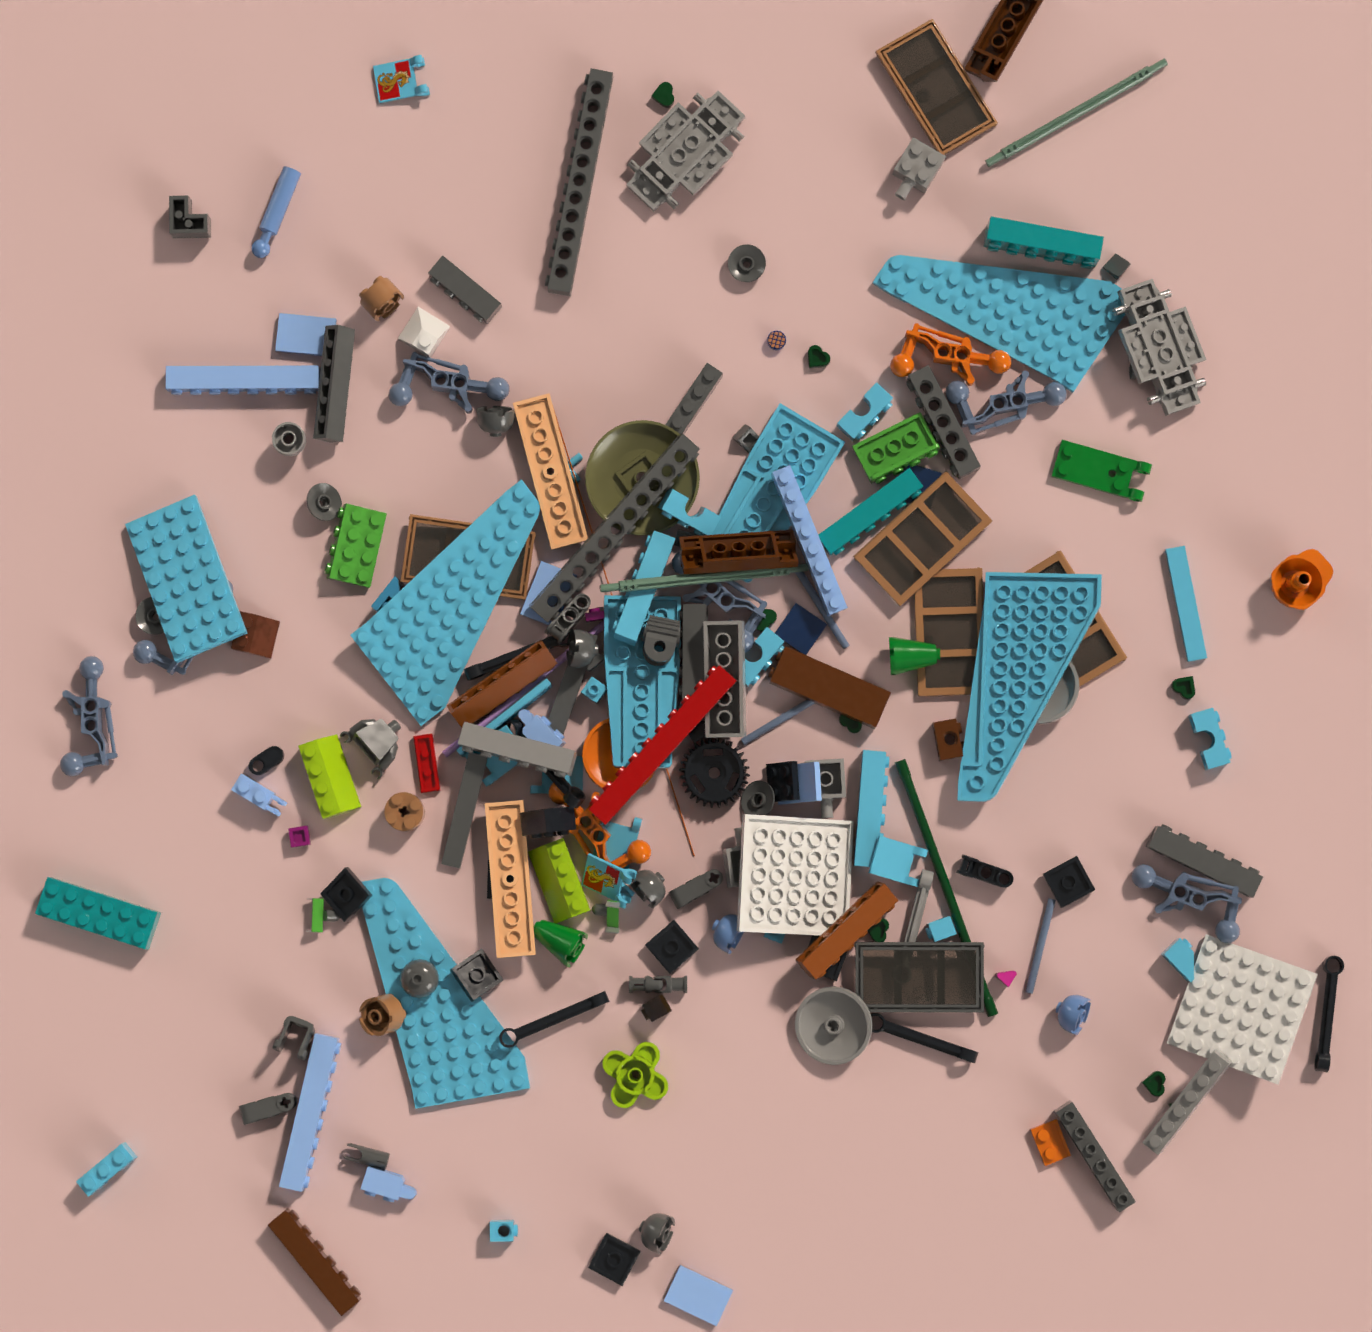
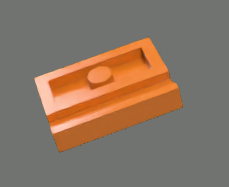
(1050, 1142)

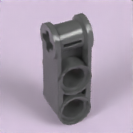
(561, 627)
(694, 888)
(266, 1107)

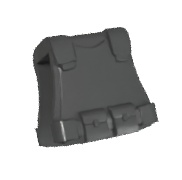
(279, 1043)

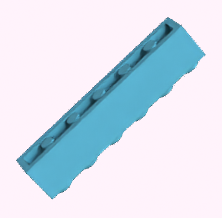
(638, 602)
(870, 805)

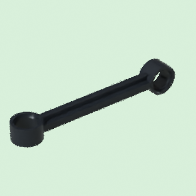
(482, 668)
(572, 795)
(556, 1017)
(926, 1040)
(1323, 1057)

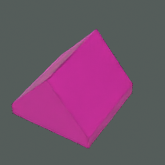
(1006, 977)

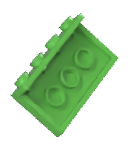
(896, 448)
(355, 545)

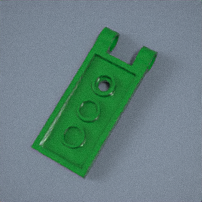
(1091, 469)

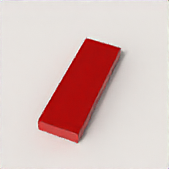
(426, 763)

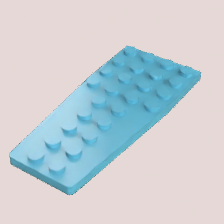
(784, 442)
(638, 692)

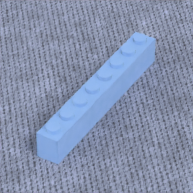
(242, 379)
(808, 540)
(309, 1112)

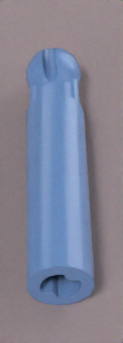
(276, 210)

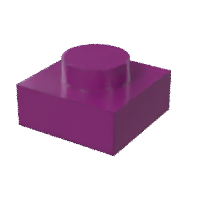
(594, 615)
(299, 836)

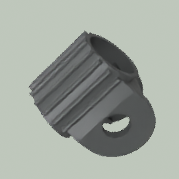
(660, 632)

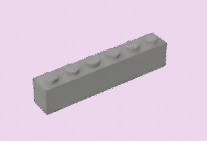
(517, 749)
(1187, 1102)

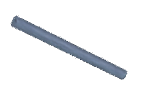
(817, 601)
(777, 721)
(1040, 946)

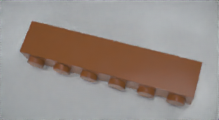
(502, 684)
(847, 930)

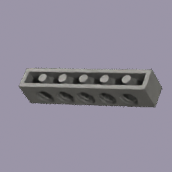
(926, 377)
(1094, 1156)

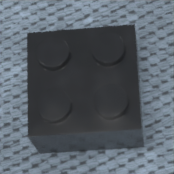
(548, 822)

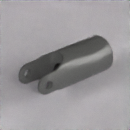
(370, 1157)

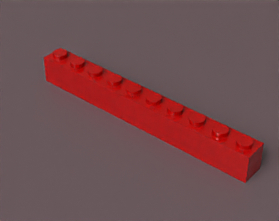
(665, 741)

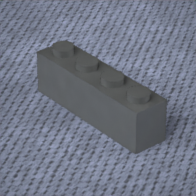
(464, 289)
(695, 399)

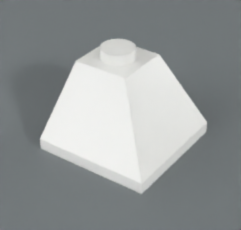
(424, 332)

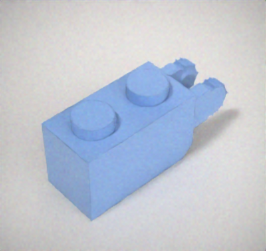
(538, 729)
(257, 794)
(386, 1184)

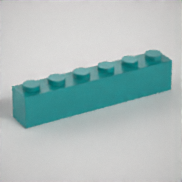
(870, 511)

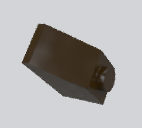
(656, 1008)

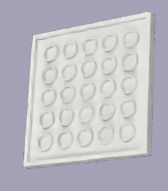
(793, 874)
(1242, 1008)

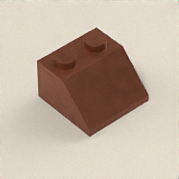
(260, 635)

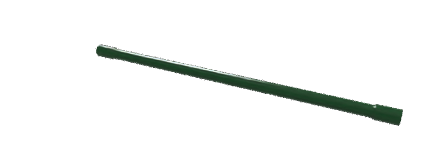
(905, 776)

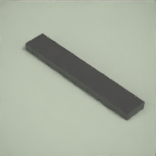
(567, 696)
(464, 810)

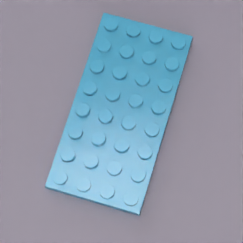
(186, 578)

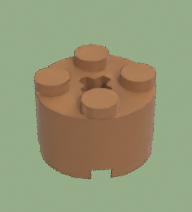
(381, 298)
(400, 801)
(381, 1015)

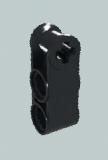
(974, 871)

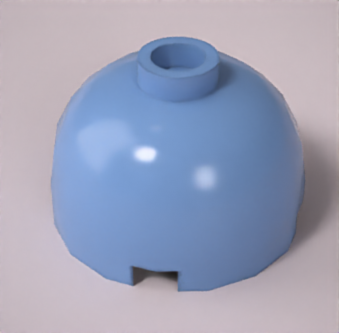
(726, 933)
(1073, 1012)

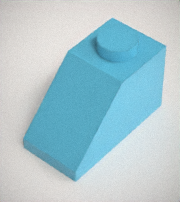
(1181, 958)

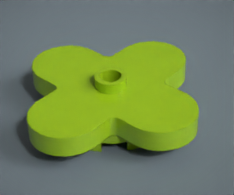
(628, 1088)

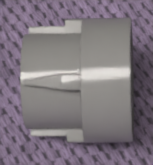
(281, 432)

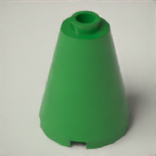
(911, 655)
(560, 940)

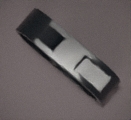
(270, 758)

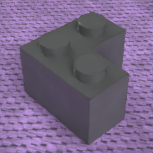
(184, 223)

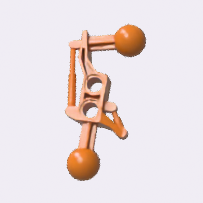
(903, 364)
(637, 851)

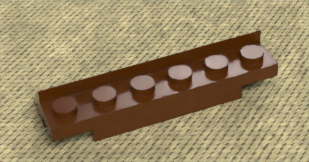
(1001, 38)
(738, 552)

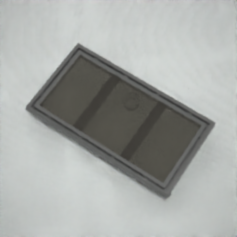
(920, 976)

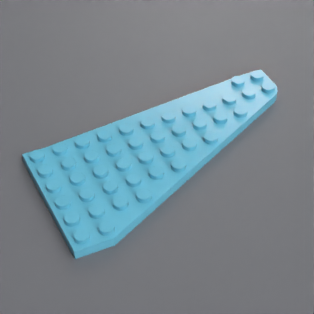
(1034, 316)
(436, 619)
(1022, 652)
(445, 1038)

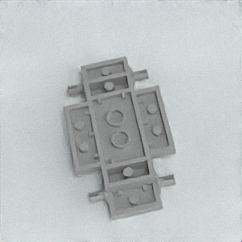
(685, 150)
(1161, 346)

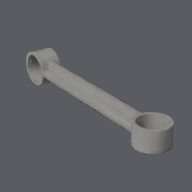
(919, 904)

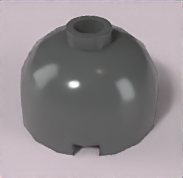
(495, 419)
(581, 648)
(649, 887)
(419, 978)
(656, 1232)

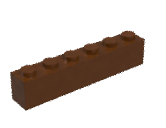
(314, 1261)

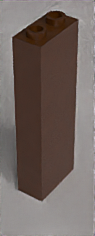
(829, 687)

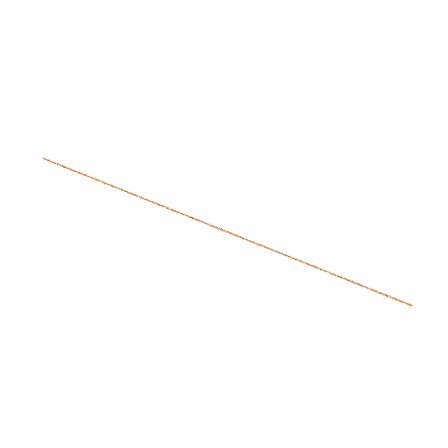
(611, 594)

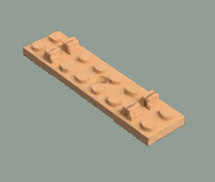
(554, 491)
(510, 900)

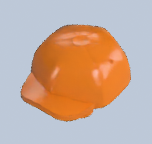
(1301, 579)

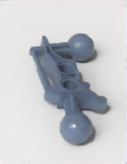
(401, 393)
(958, 393)
(757, 613)
(146, 652)
(72, 762)
(1226, 930)

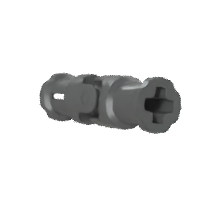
(656, 984)

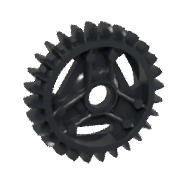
(714, 787)

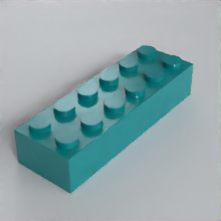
(1043, 242)
(98, 913)

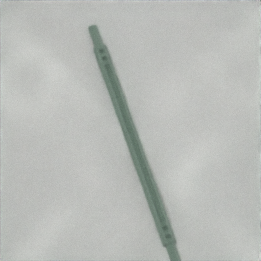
(1076, 112)
(700, 578)

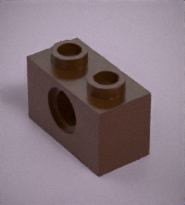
(940, 730)

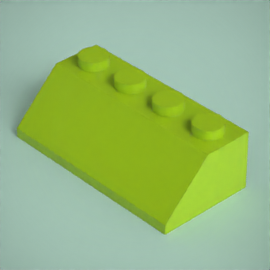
(329, 776)
(559, 880)

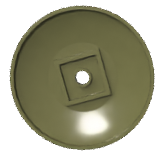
(619, 459)

